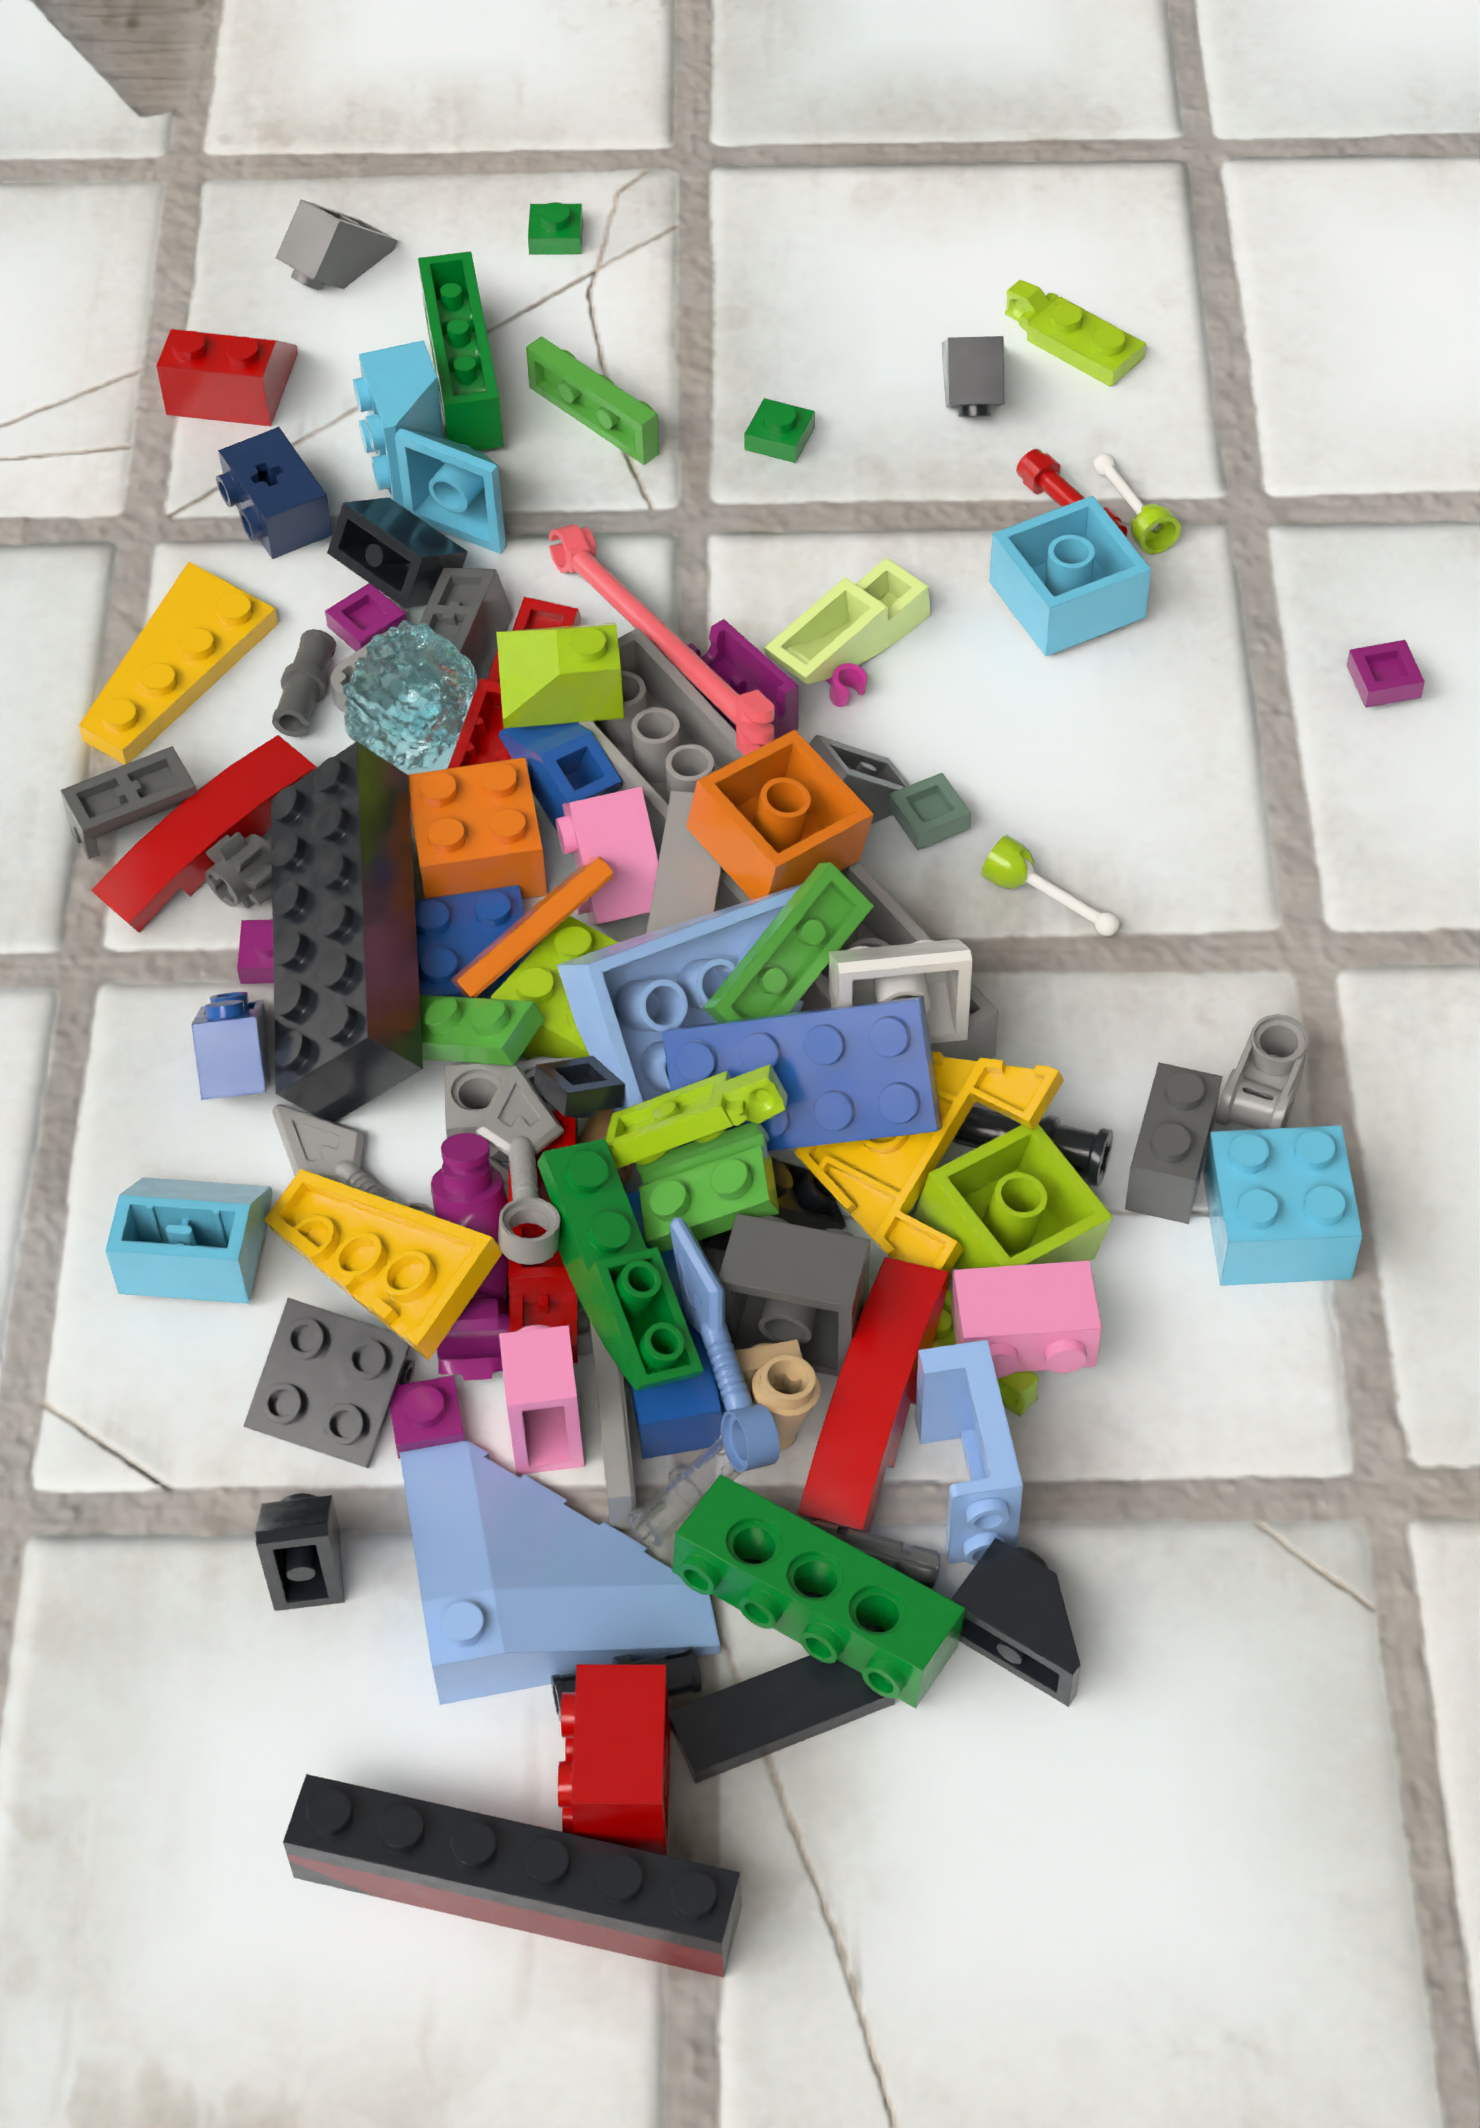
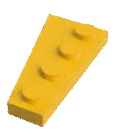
(175, 659)
(385, 1255)

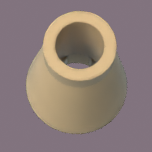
(788, 1391)

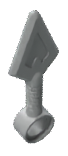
(521, 1127)
(328, 1151)

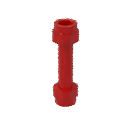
(1042, 474)

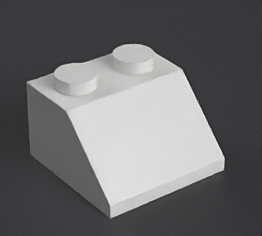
(924, 968)

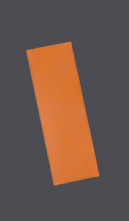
(533, 927)

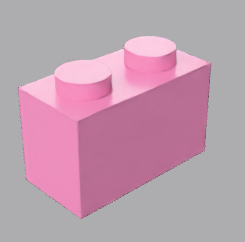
(621, 834)
(1030, 1315)
(541, 1399)

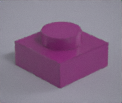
(363, 616)
(1385, 673)
(256, 952)
(426, 1414)

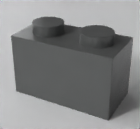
(1173, 1143)

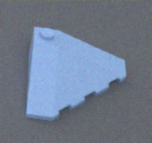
(658, 983)
(528, 1584)

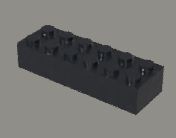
(344, 935)

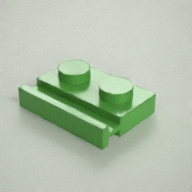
(708, 1185)

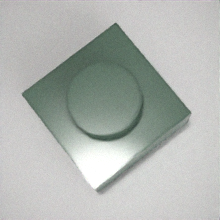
(929, 811)

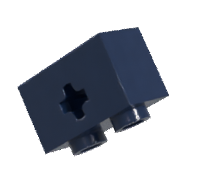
(274, 493)

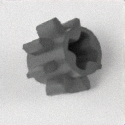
(241, 870)

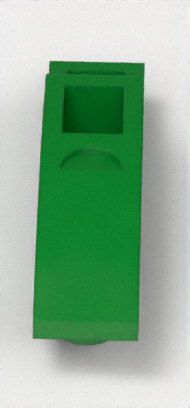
(613, 1271)

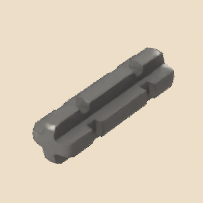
(919, 1563)

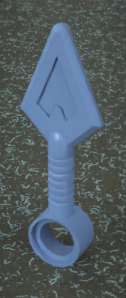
(746, 1429)

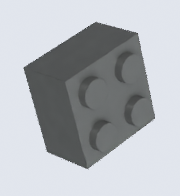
(793, 1286)

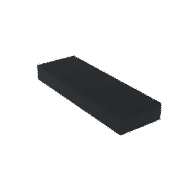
(770, 1714)

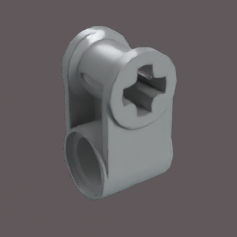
(1265, 1086)

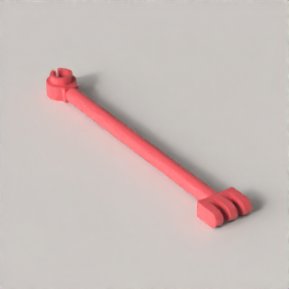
(748, 711)

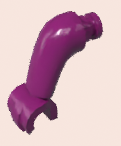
(472, 1196)

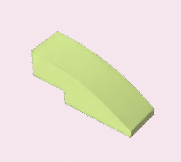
(852, 623)

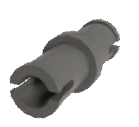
(304, 683)

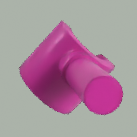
(846, 675)

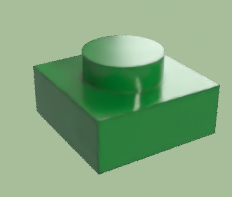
(555, 229)
(779, 430)

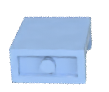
(963, 1400)

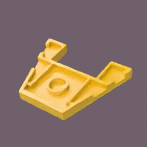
(886, 1175)

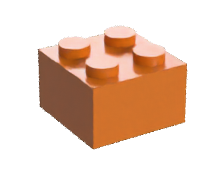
(778, 817)
(477, 829)

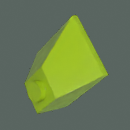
(560, 675)

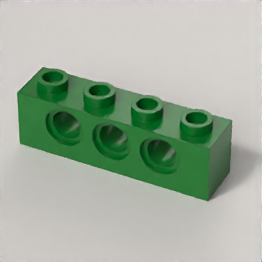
(461, 351)
(802, 1558)

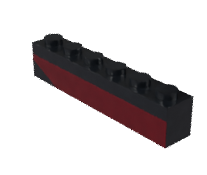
(514, 1875)

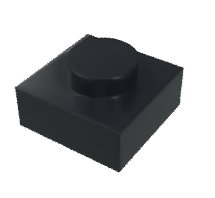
(579, 1086)

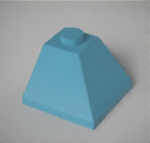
(451, 488)

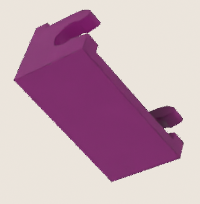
(749, 670)

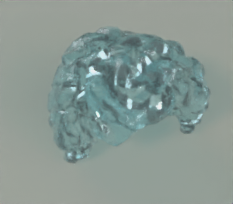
(409, 696)

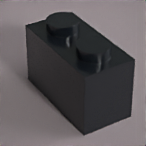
(393, 549)

